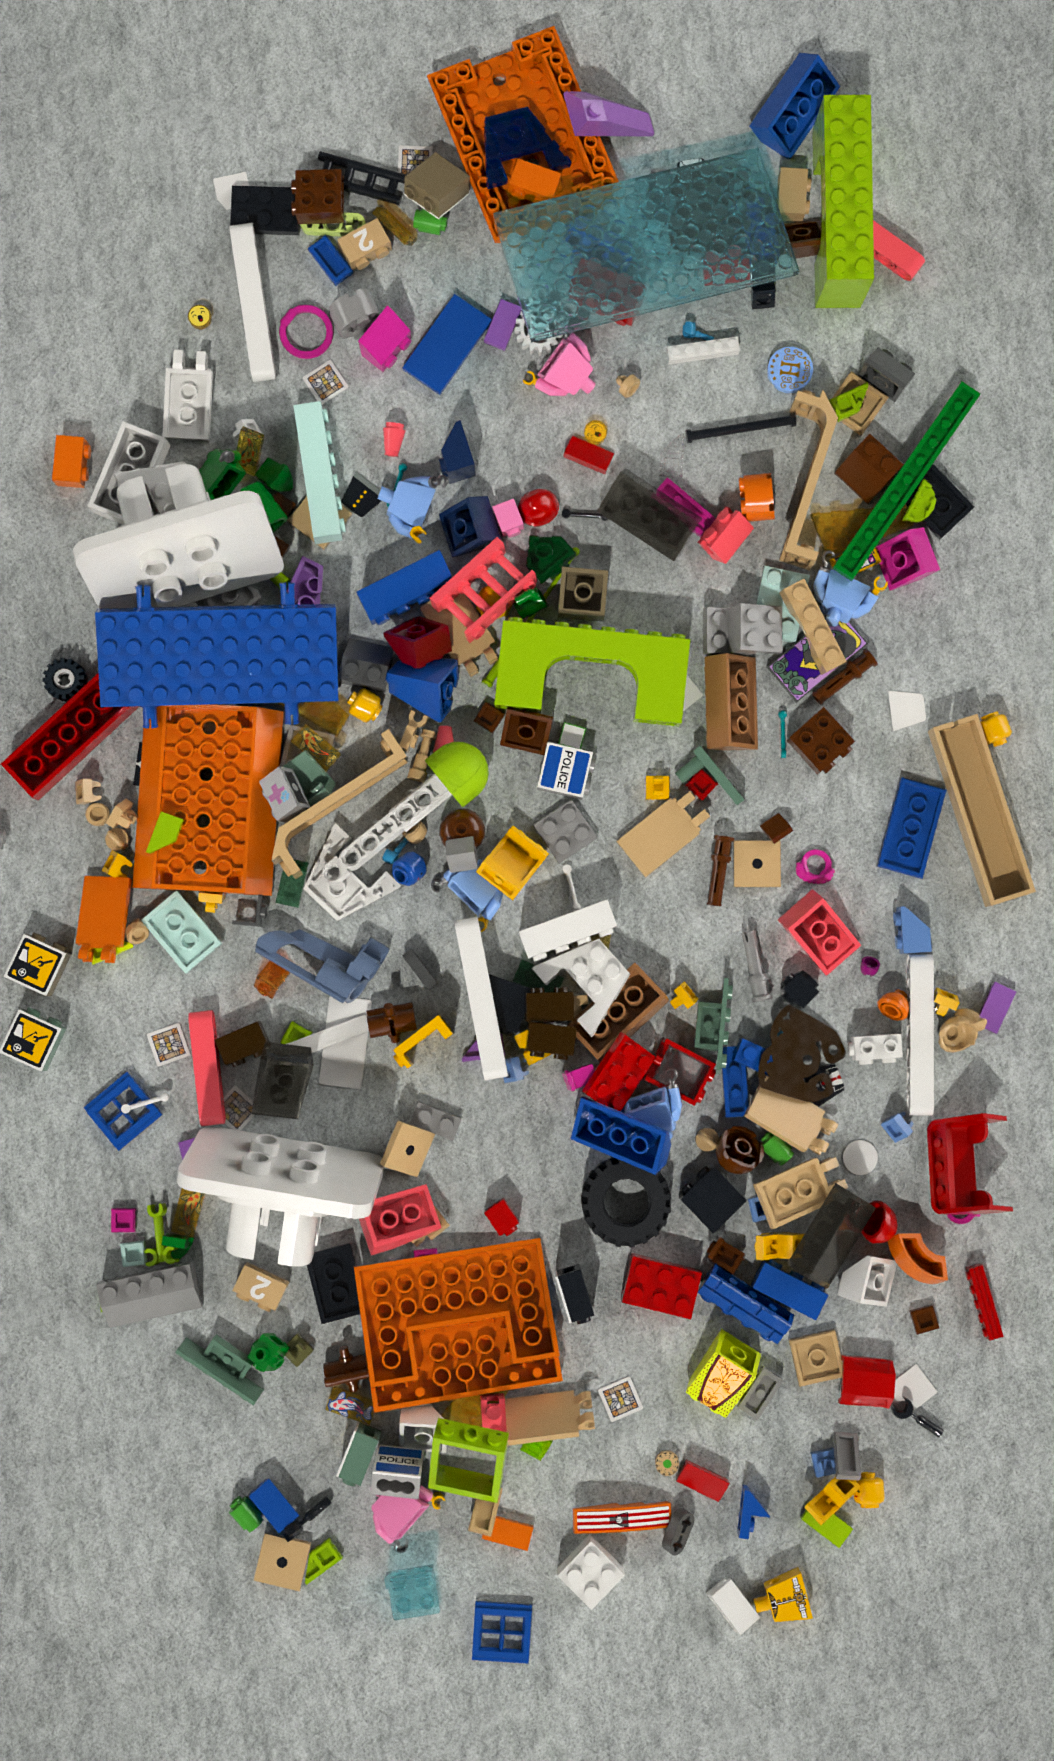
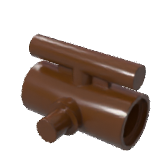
(391, 1021)
(346, 1370)

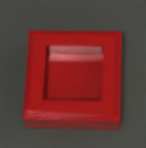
(701, 784)

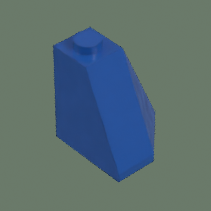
(425, 687)

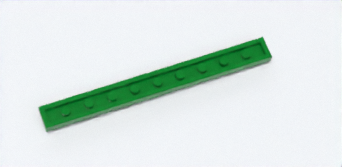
(906, 481)

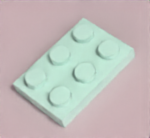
(771, 585)
(181, 932)

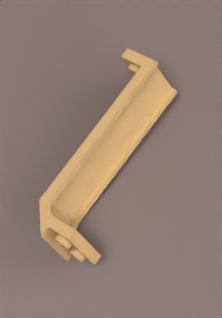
(820, 411)
(394, 761)

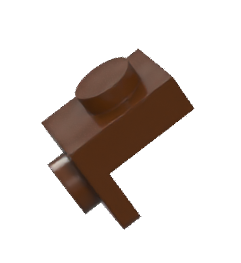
(725, 1255)

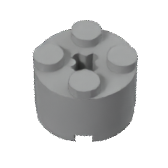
(354, 313)

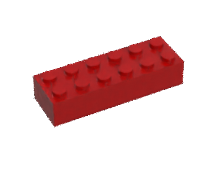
(64, 740)

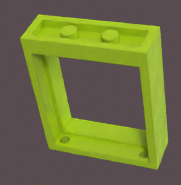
(463, 1481)

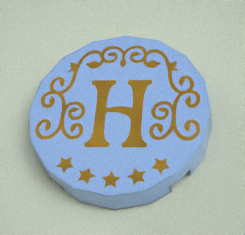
(790, 369)

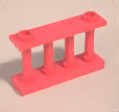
(478, 569)

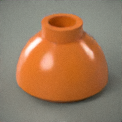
(894, 1005)

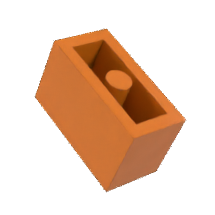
(533, 182)
(71, 461)

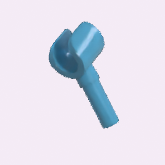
(689, 331)
(390, 856)

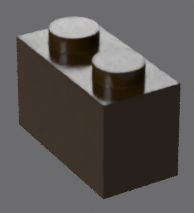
(549, 1005)
(550, 1039)
(242, 1044)

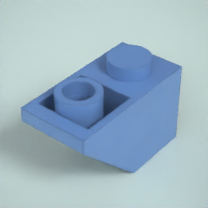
(912, 933)

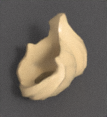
(961, 1030)

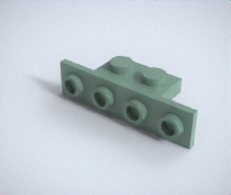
(711, 1026)
(224, 1365)

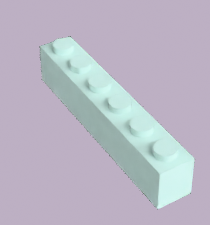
(318, 473)

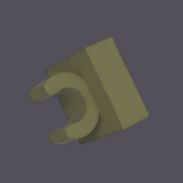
(299, 1350)

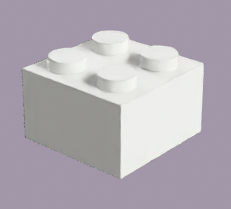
(590, 1571)

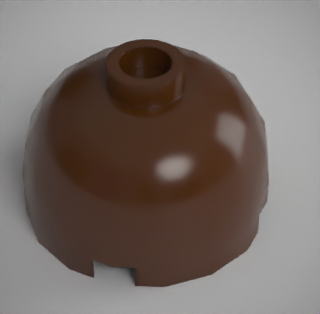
(461, 824)
(739, 1150)

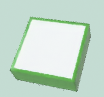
(572, 735)

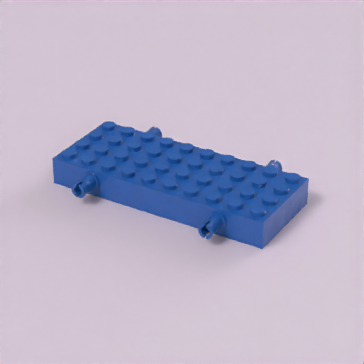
(217, 655)

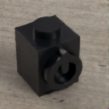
(799, 989)

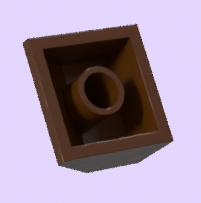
(868, 468)

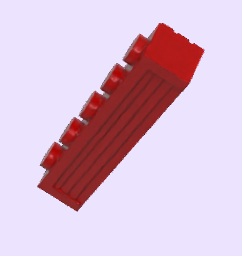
(984, 1302)

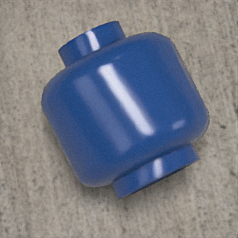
(409, 868)

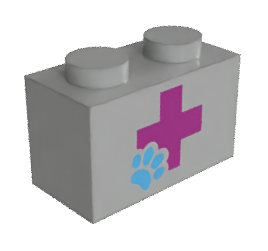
(284, 794)

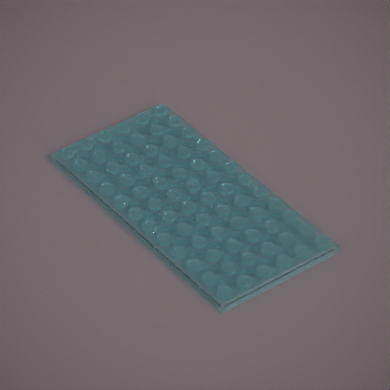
(645, 244)

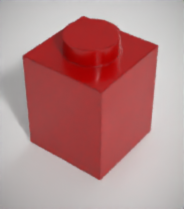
(502, 1217)

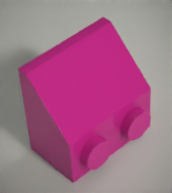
(385, 340)
(907, 558)

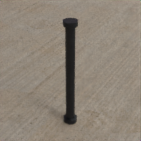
(740, 428)

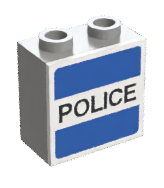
(566, 771)
(397, 1471)

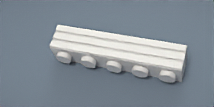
(703, 350)

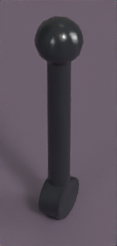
(566, 514)

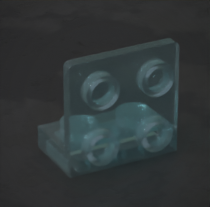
(412, 1592)

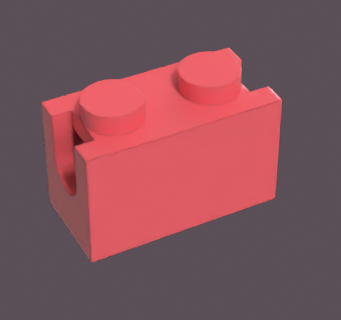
(725, 535)
(493, 1415)

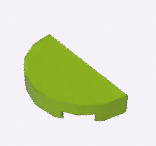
(921, 505)

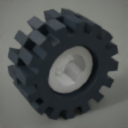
(53, 682)

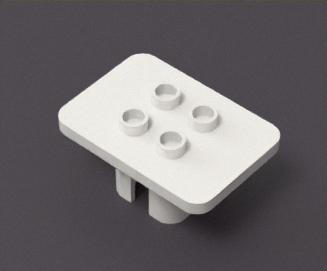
(181, 553)
(279, 1175)

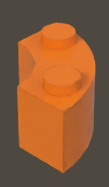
(917, 1259)

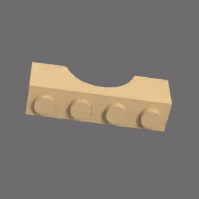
(821, 640)

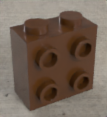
(318, 196)
(821, 741)

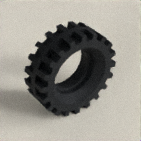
(625, 1233)

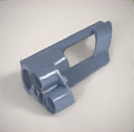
(341, 975)

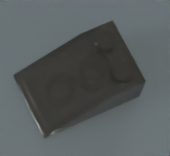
(282, 1080)

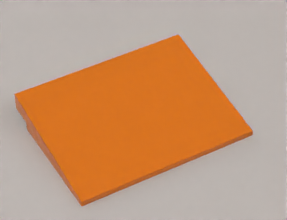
(457, 1325)

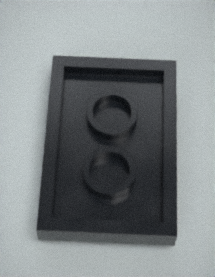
(264, 207)
(950, 503)
(334, 1283)

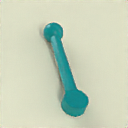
(402, 468)
(782, 714)

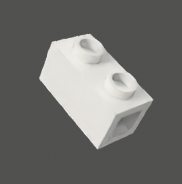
(871, 1047)

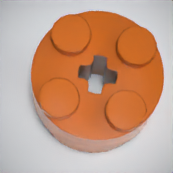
(758, 497)

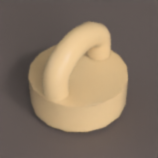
(628, 385)
(416, 833)
(117, 839)
(136, 932)
(706, 1139)

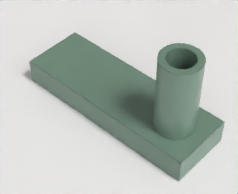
(702, 760)

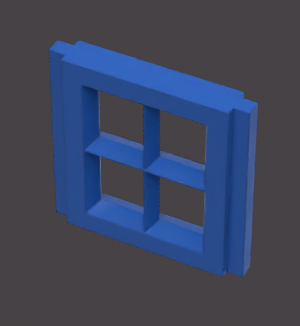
(109, 1095)
(504, 1610)

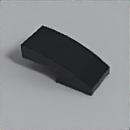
(763, 296)

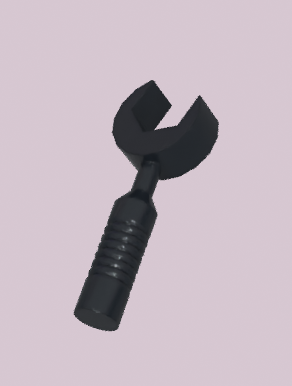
(921, 1420)
(296, 1528)

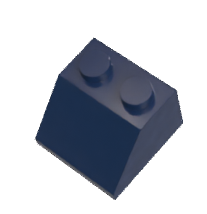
(456, 456)
(469, 525)

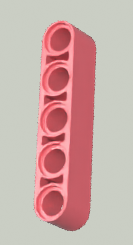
(895, 253)
(207, 1068)

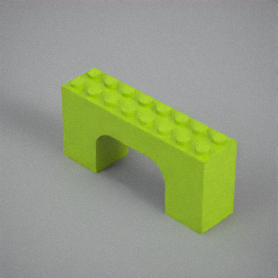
(845, 164)
(653, 660)

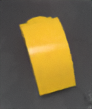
(776, 1245)
(831, 1499)

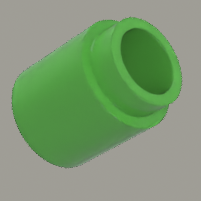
(428, 223)
(776, 1148)
(245, 1513)

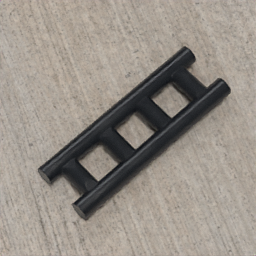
(372, 171)

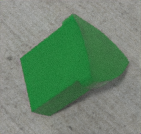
(275, 475)
(179, 1241)

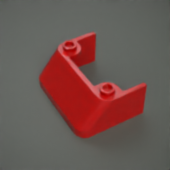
(953, 1165)

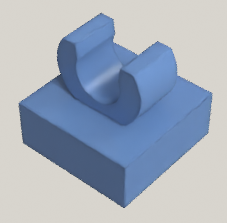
(514, 1069)
(897, 1127)
(823, 1462)

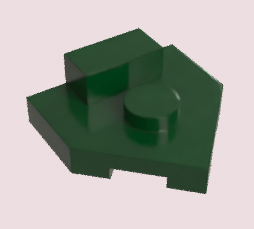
(548, 556)

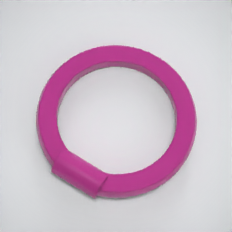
(290, 315)

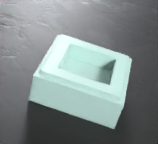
(133, 1253)

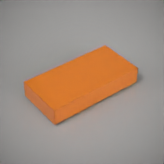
(511, 1533)

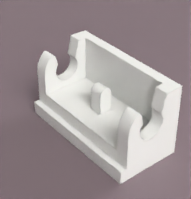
(733, 1605)

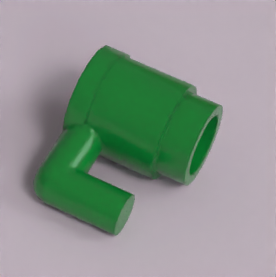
(530, 602)

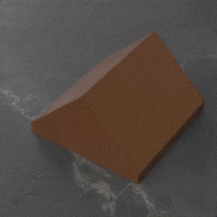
(805, 237)
(526, 730)

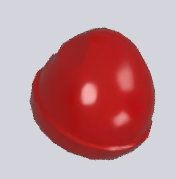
(538, 507)
(881, 1225)

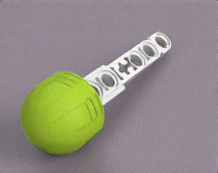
(458, 772)

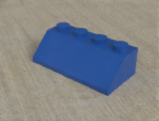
(794, 105)
(404, 588)
(621, 1136)

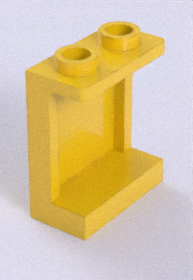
(512, 862)
(401, 1050)

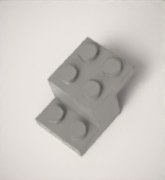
(742, 629)

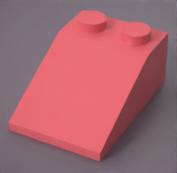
(819, 932)
(400, 1219)

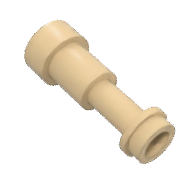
(418, 771)

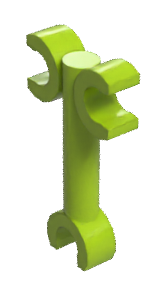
(160, 1253)

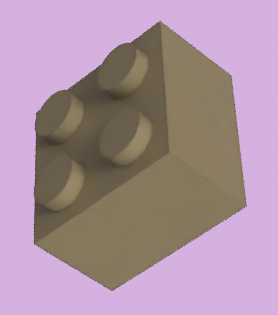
(583, 594)

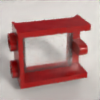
(691, 1069)

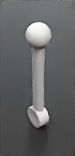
(567, 869)
(126, 1108)

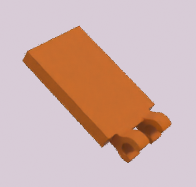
(103, 916)

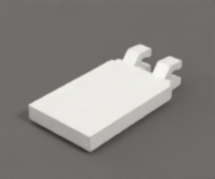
(188, 399)

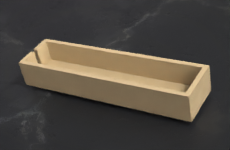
(981, 810)

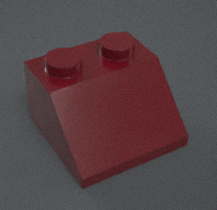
(419, 641)

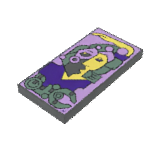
(797, 669)

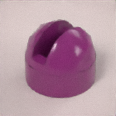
(870, 961)

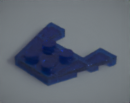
(513, 136)

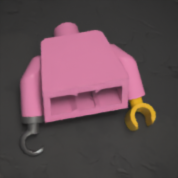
(565, 369)
(396, 1515)

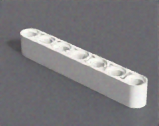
(252, 302)
(481, 998)
(920, 1035)

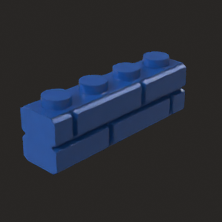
(745, 1304)

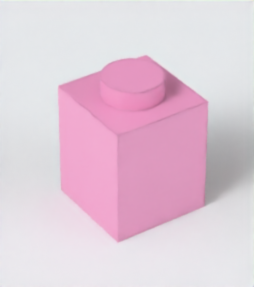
(508, 518)

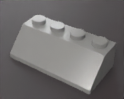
(149, 1294)

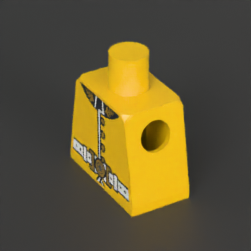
(785, 1597)

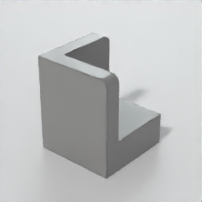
(461, 854)

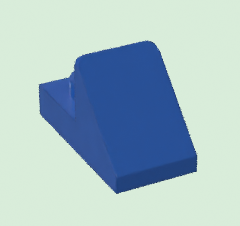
(749, 1506)

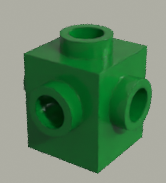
(268, 1352)

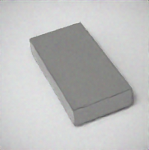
(846, 1456)

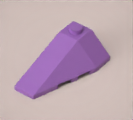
(602, 117)
(307, 582)

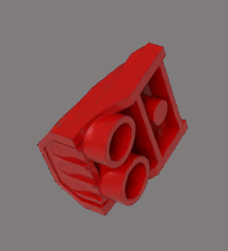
(867, 1381)

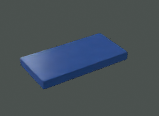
(447, 344)
(911, 828)

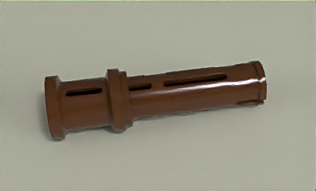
(853, 670)
(720, 858)

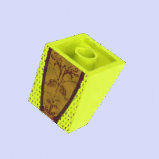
(724, 1373)

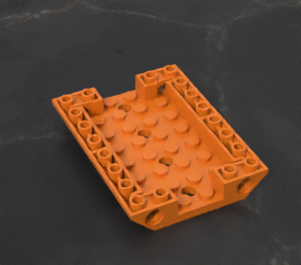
(536, 79)
(241, 825)

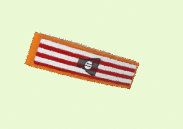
(621, 1518)

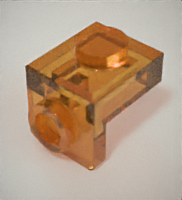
(270, 979)

